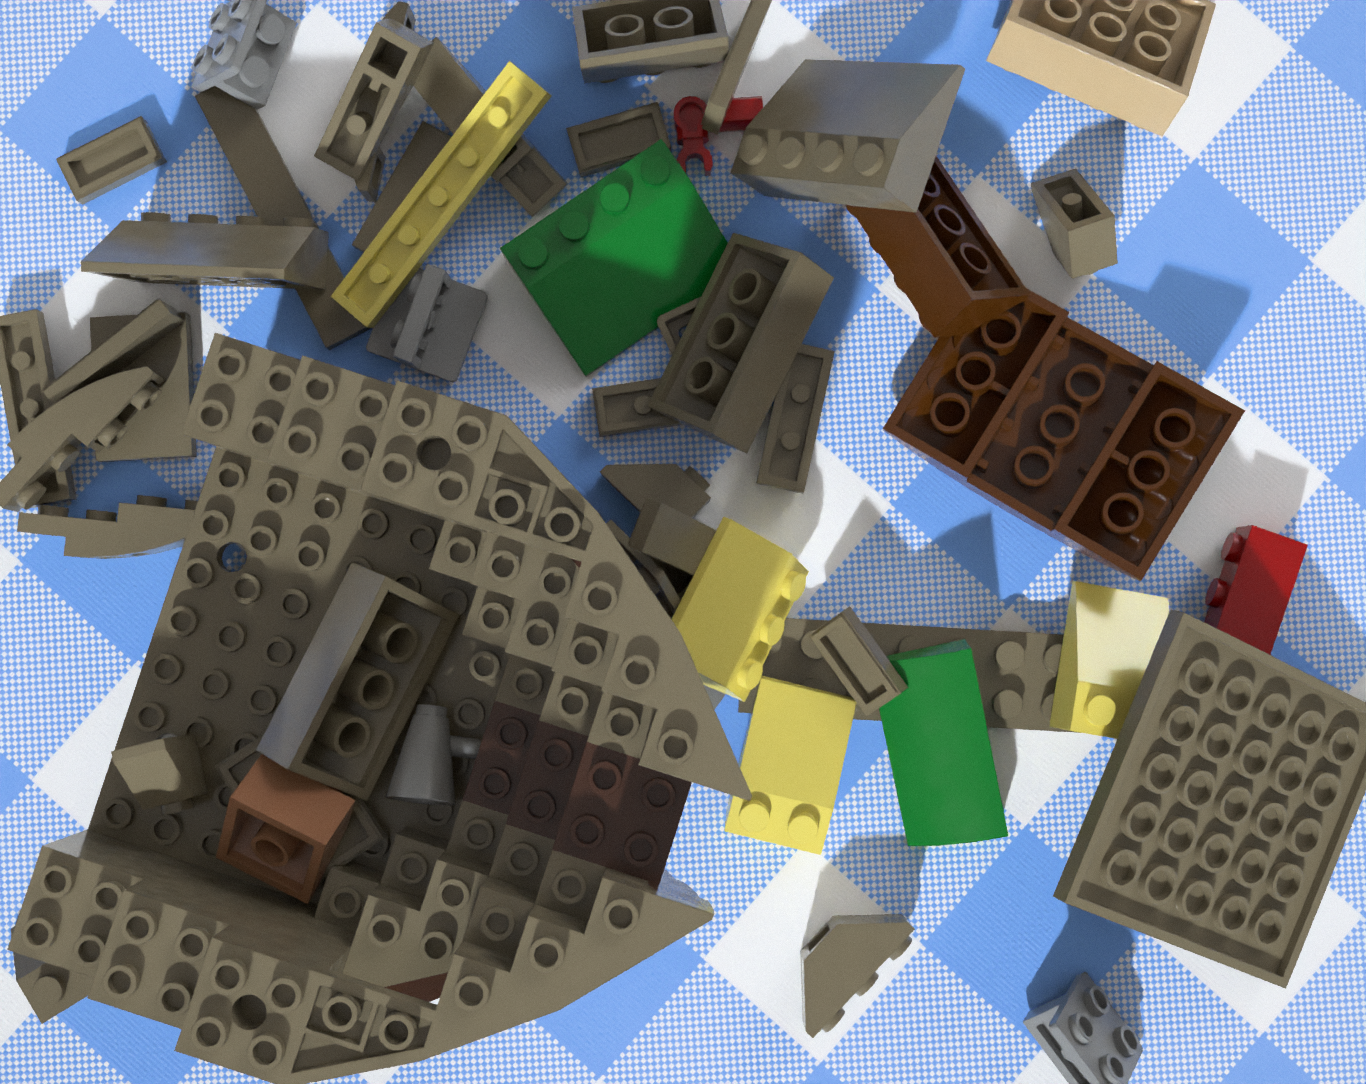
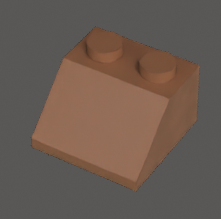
(283, 828)

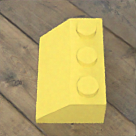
(737, 607)

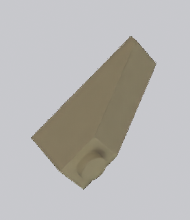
(373, 96)

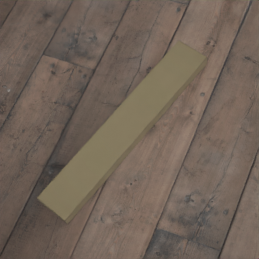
(275, 197)

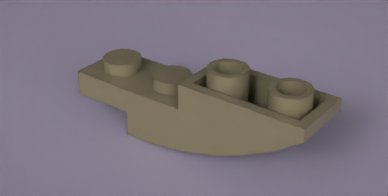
(453, 95)
(87, 416)
(139, 528)

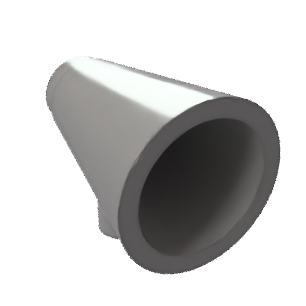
(425, 760)

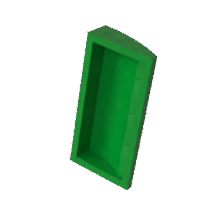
(942, 749)

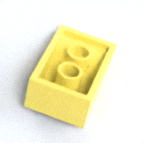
(1104, 656)
(791, 765)

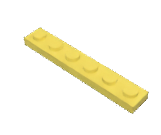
(441, 195)

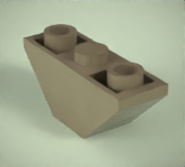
(845, 962)

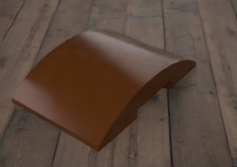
(1065, 431)

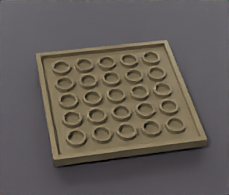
(1222, 803)

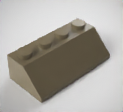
(741, 340)
(357, 682)

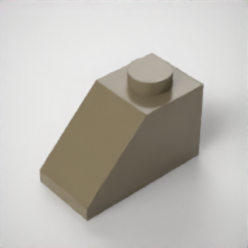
(1076, 223)
(659, 482)
(163, 772)

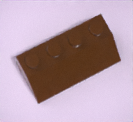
(943, 258)

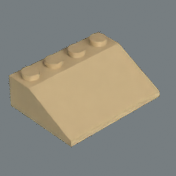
(1108, 53)

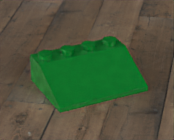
(619, 257)

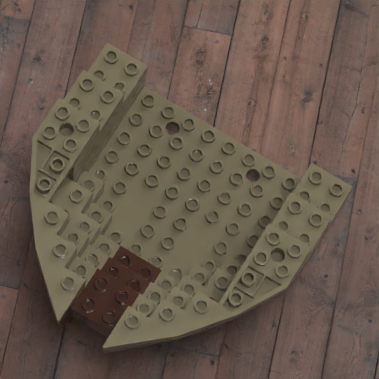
(556, 663)

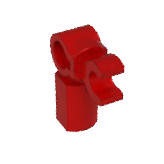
(689, 132)

